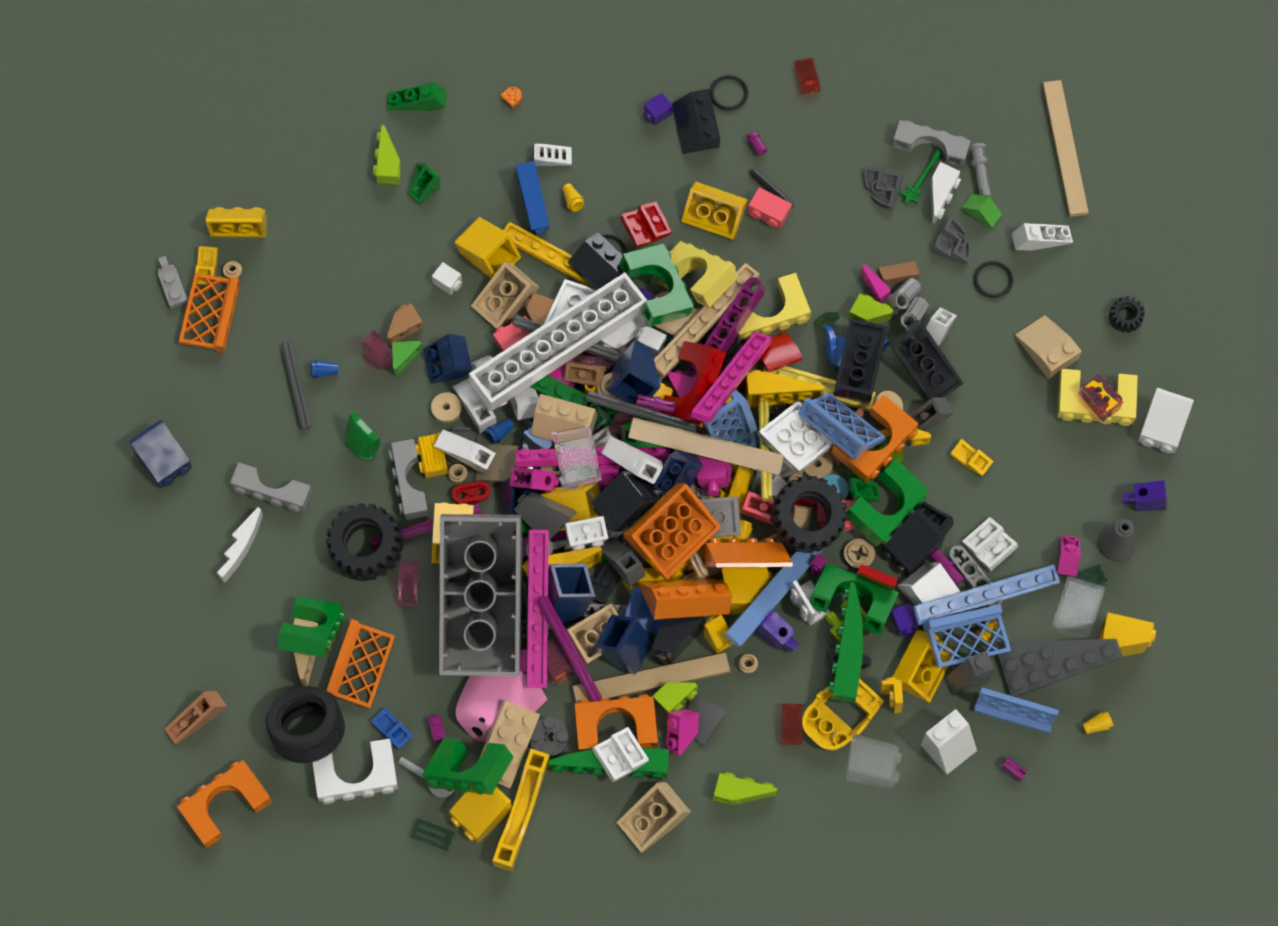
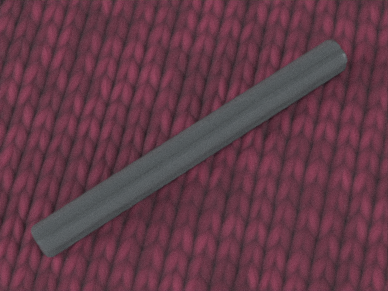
(595, 349)
(640, 411)

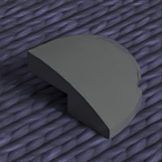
(883, 185)
(952, 242)
(709, 717)

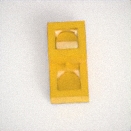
(206, 262)
(970, 458)

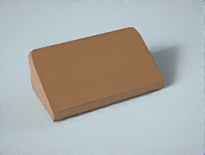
(899, 272)
(584, 373)

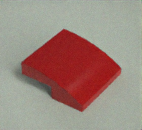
(645, 225)
(780, 353)
(877, 577)

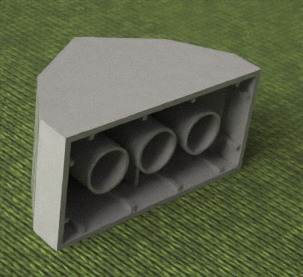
(480, 595)

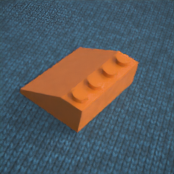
(672, 530)
(745, 553)
(686, 597)

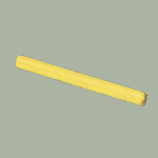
(766, 477)

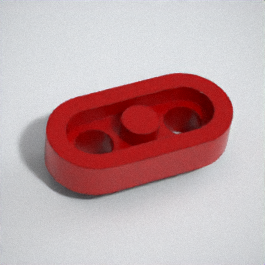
(471, 494)

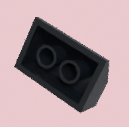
(696, 122)
(597, 261)

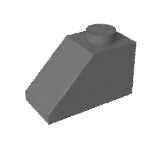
(932, 413)

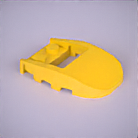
(827, 728)

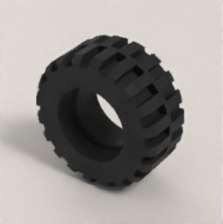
(823, 494)
(357, 519)

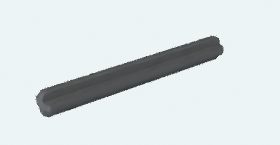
(296, 385)

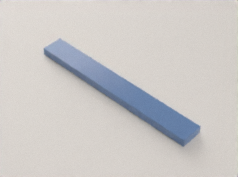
(986, 594)
(769, 597)

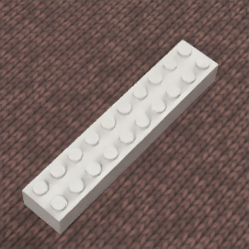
(557, 341)

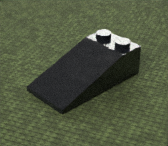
(860, 360)
(925, 361)

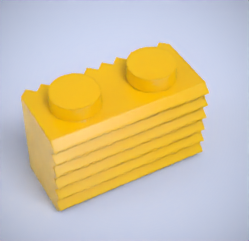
(433, 459)

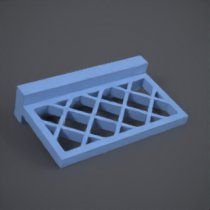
(744, 421)
(840, 433)
(966, 619)
(1015, 710)

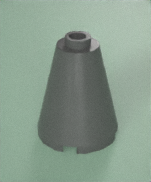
(1118, 540)

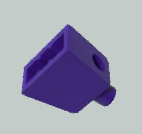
(1147, 496)
(770, 629)

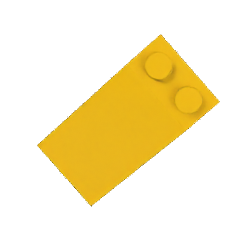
(778, 389)
(588, 556)

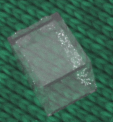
(577, 457)
(1077, 607)
(872, 763)

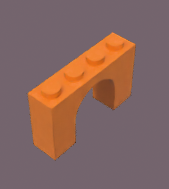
(900, 427)
(639, 709)
(236, 779)

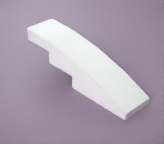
(243, 540)

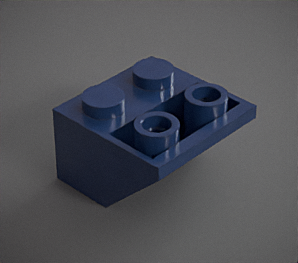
(447, 359)
(678, 468)

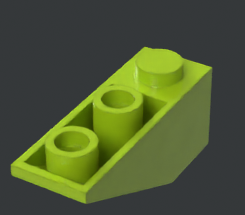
(388, 163)
(737, 790)

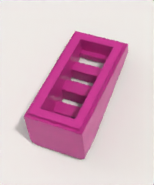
(876, 285)

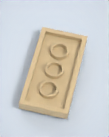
(514, 729)

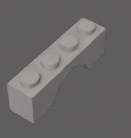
(911, 135)
(294, 495)
(413, 501)

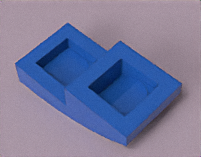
(391, 728)

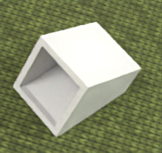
(1165, 420)
(928, 584)
(950, 742)

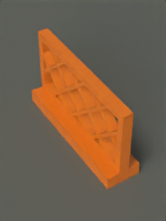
(226, 312)
(344, 657)

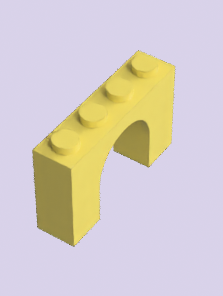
(713, 283)
(794, 311)
(1072, 405)

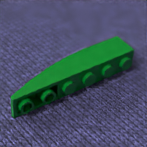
(554, 388)
(849, 650)
(587, 762)

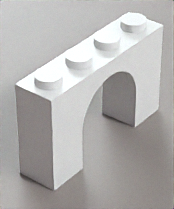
(381, 779)

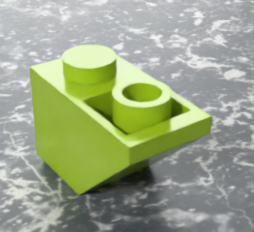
(869, 310)
(675, 694)

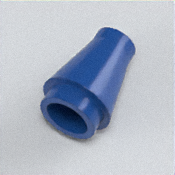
(323, 368)
(498, 431)

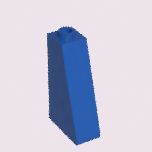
(532, 197)

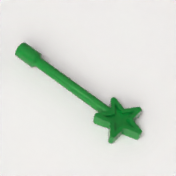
(912, 193)

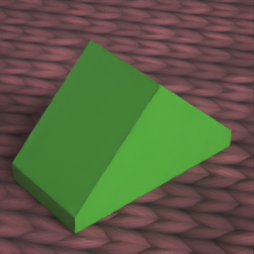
(982, 209)
(404, 354)

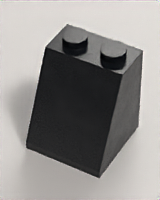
(624, 501)
(913, 543)
(674, 637)

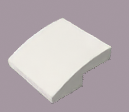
(990, 544)
(620, 754)

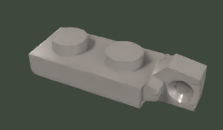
(171, 284)

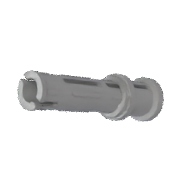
(980, 162)

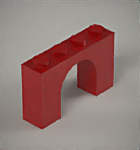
(708, 366)

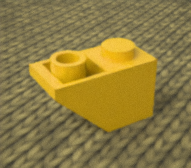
(714, 634)

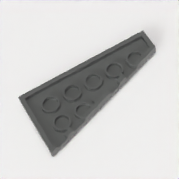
(1043, 663)

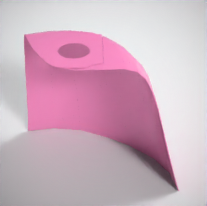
(484, 696)

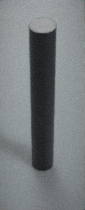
(769, 186)

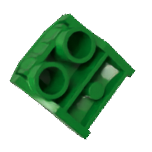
(361, 438)

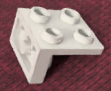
(586, 533)
(801, 596)

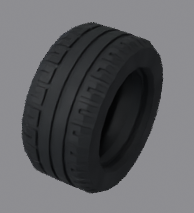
(295, 704)

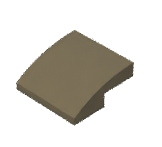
(500, 467)

